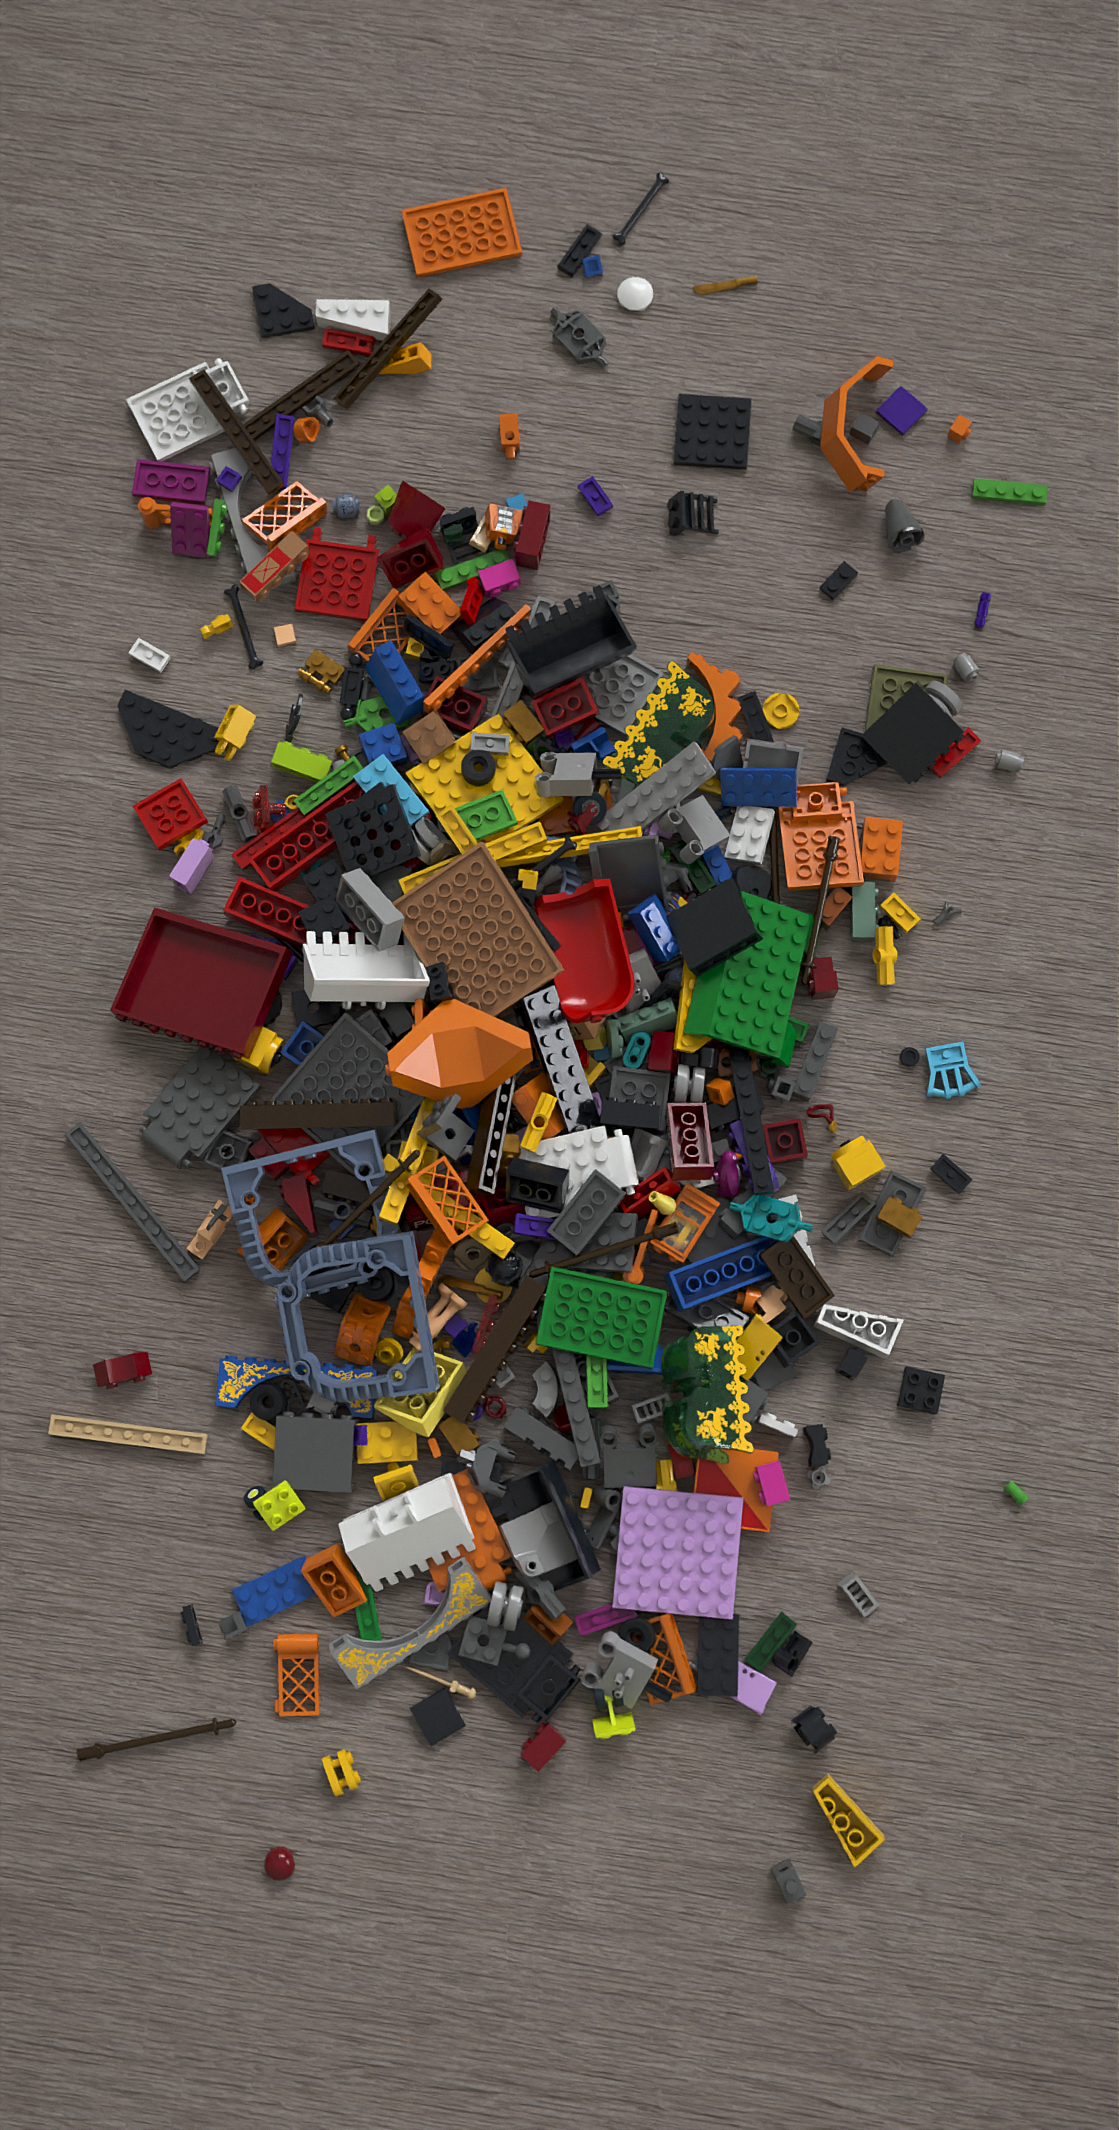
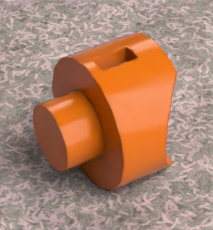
(305, 430)
(748, 1298)

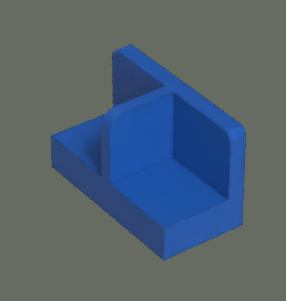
(595, 742)

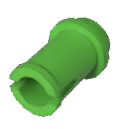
(1016, 1493)

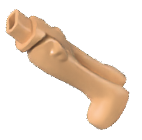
(436, 1322)

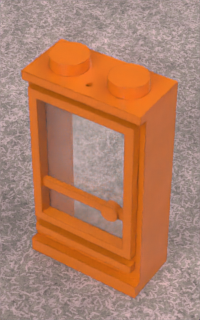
(692, 1215)

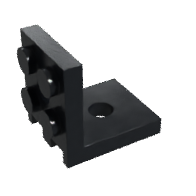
(328, 1012)

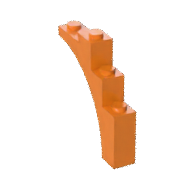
(720, 688)
(429, 1266)

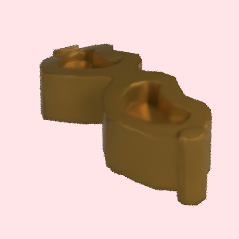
(443, 1342)

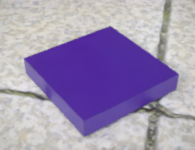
(901, 410)

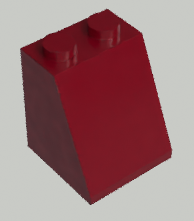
(413, 511)

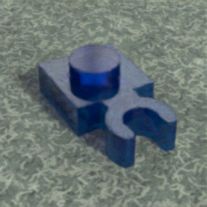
(465, 1340)

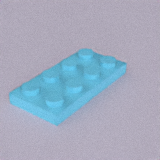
(383, 771)

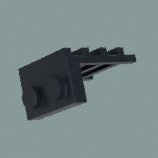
(683, 514)
(468, 521)

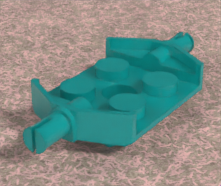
(759, 1208)

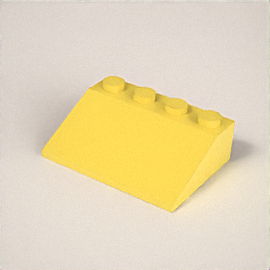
(424, 1410)

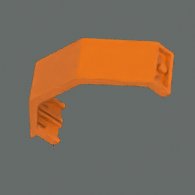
(833, 441)

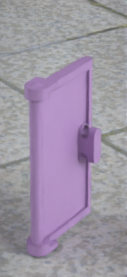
(753, 1688)

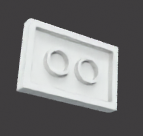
(749, 834)

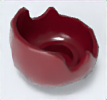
(561, 1419)
(279, 1863)

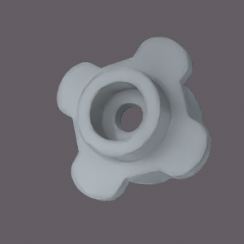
(819, 1472)

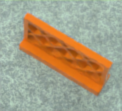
(297, 524)
(372, 625)
(430, 1206)
(678, 1655)

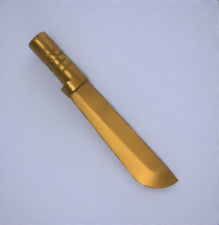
(725, 285)
(455, 1282)

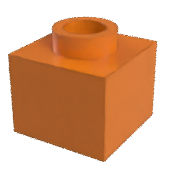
(960, 429)
(720, 1091)

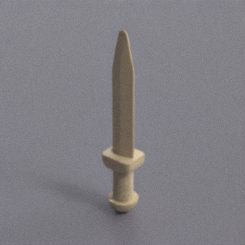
(454, 1686)

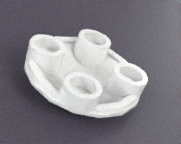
(635, 294)

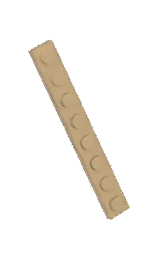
(128, 1434)

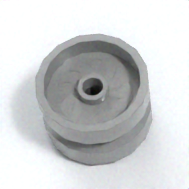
(944, 697)
(427, 837)
(689, 1086)
(505, 1606)

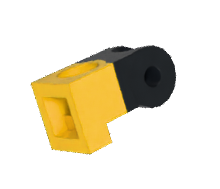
(419, 652)
(529, 885)

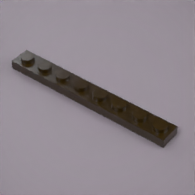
(387, 348)
(302, 394)
(236, 432)

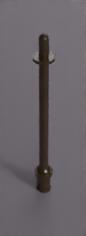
(829, 856)
(774, 859)
(404, 1165)
(657, 1234)
(99, 1750)

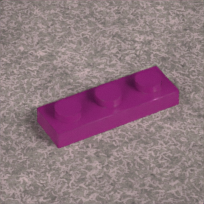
(602, 1618)

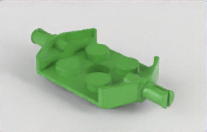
(368, 716)

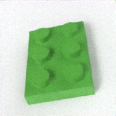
(487, 815)

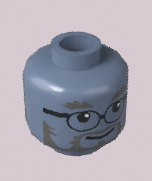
(346, 506)

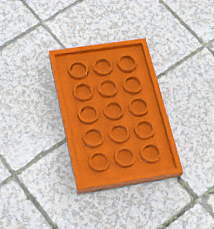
(461, 232)

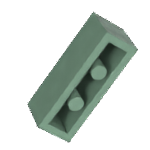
(863, 912)
(657, 1018)

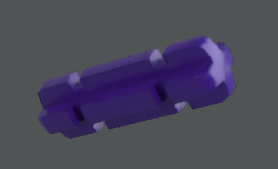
(982, 610)

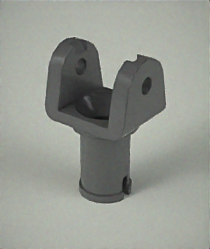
(319, 412)

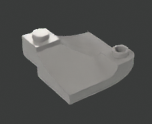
(538, 1540)

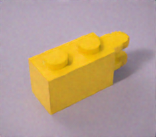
(233, 730)

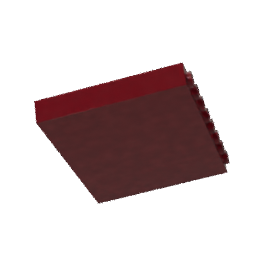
(201, 983)

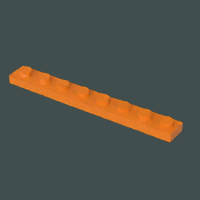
(474, 662)

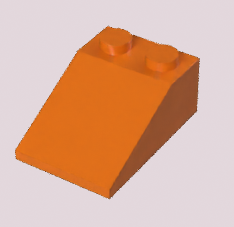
(334, 1580)

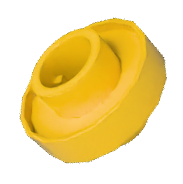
(388, 1351)

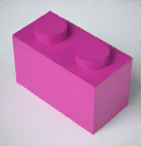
(499, 578)
(772, 1483)

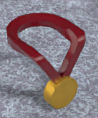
(832, 1124)

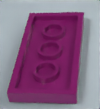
(171, 481)

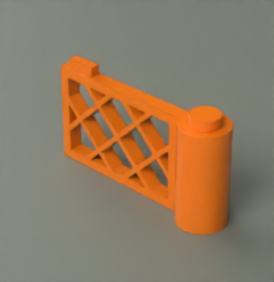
(157, 514)
(638, 1273)
(297, 1647)

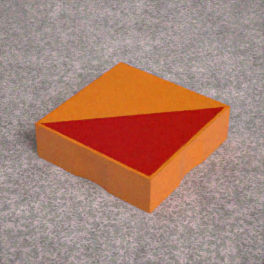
(738, 1480)

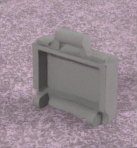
(646, 1152)

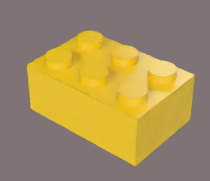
(387, 1444)

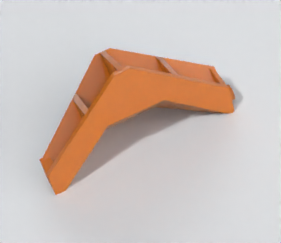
(458, 1053)

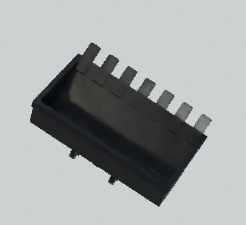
(569, 643)
(535, 1489)

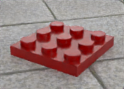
(170, 814)

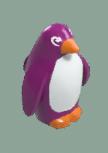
(728, 1174)

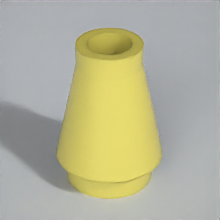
(664, 1204)

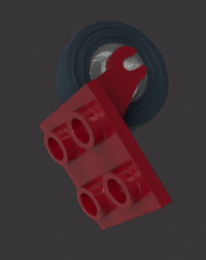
(586, 811)

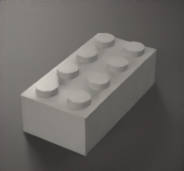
(369, 909)

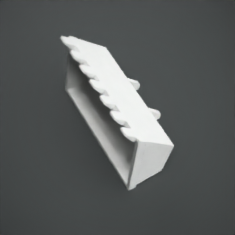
(362, 972)
(407, 1532)

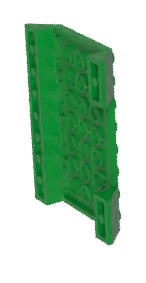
(752, 993)

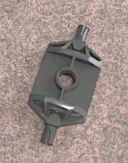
(586, 348)

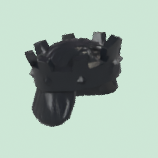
(505, 1271)

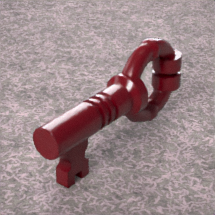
(502, 1411)

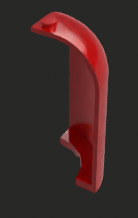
(593, 951)

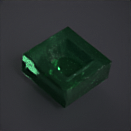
(453, 532)

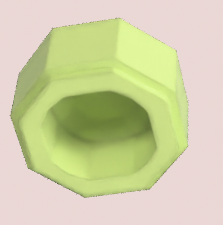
(375, 515)

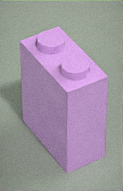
(192, 865)

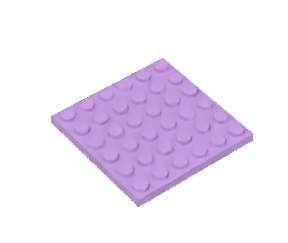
(678, 1552)

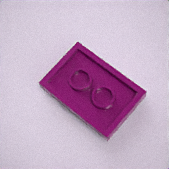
(189, 529)

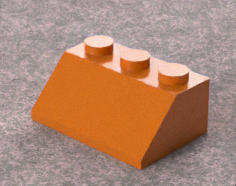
(526, 1099)
(280, 1238)

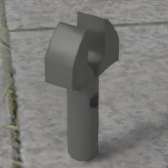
(215, 832)

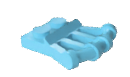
(946, 1058)

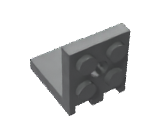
(442, 1120)

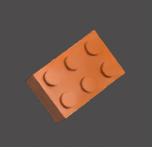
(429, 604)
(880, 848)

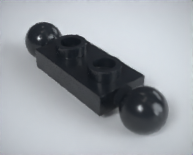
(351, 686)

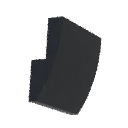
(437, 1716)

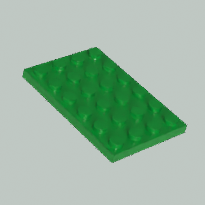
(601, 1317)

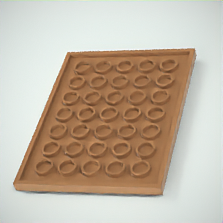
(479, 931)

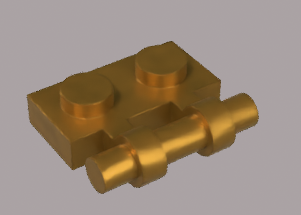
(323, 666)

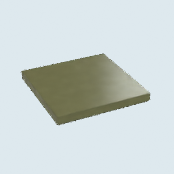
(891, 683)

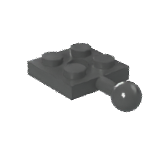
(492, 1652)

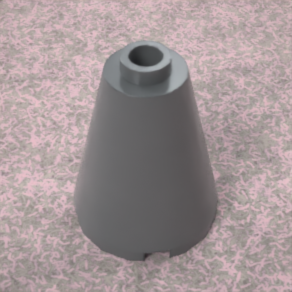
(902, 527)

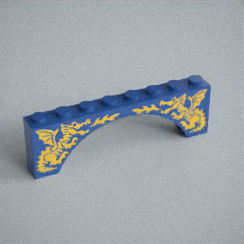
(240, 1377)

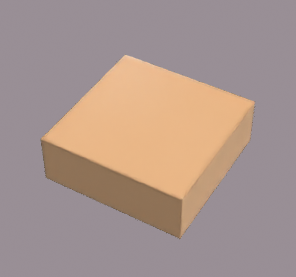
(285, 635)

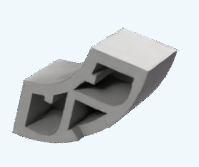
(547, 1389)

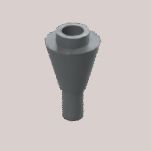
(551, 875)

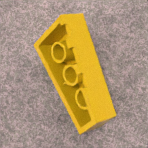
(849, 1822)

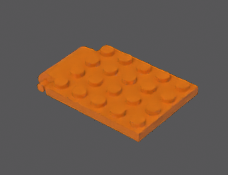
(806, 835)
(487, 1538)

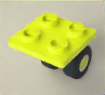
(274, 1506)
(613, 1724)

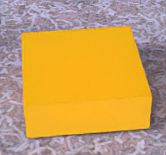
(586, 1498)

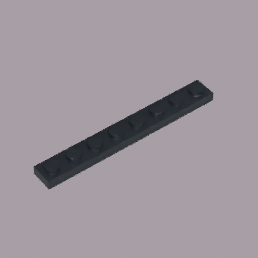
(751, 1121)

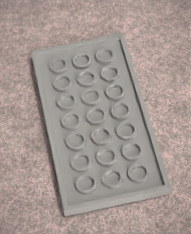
(616, 689)

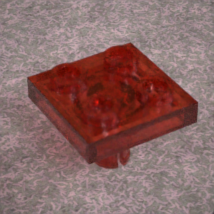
(265, 809)

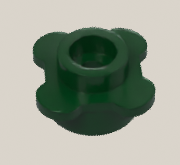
(765, 1071)

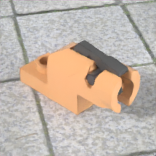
(210, 1230)
(771, 1300)

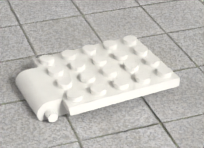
(177, 417)
(582, 1154)

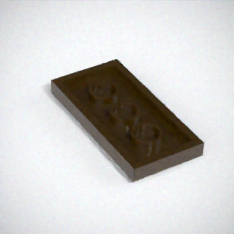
(797, 1276)

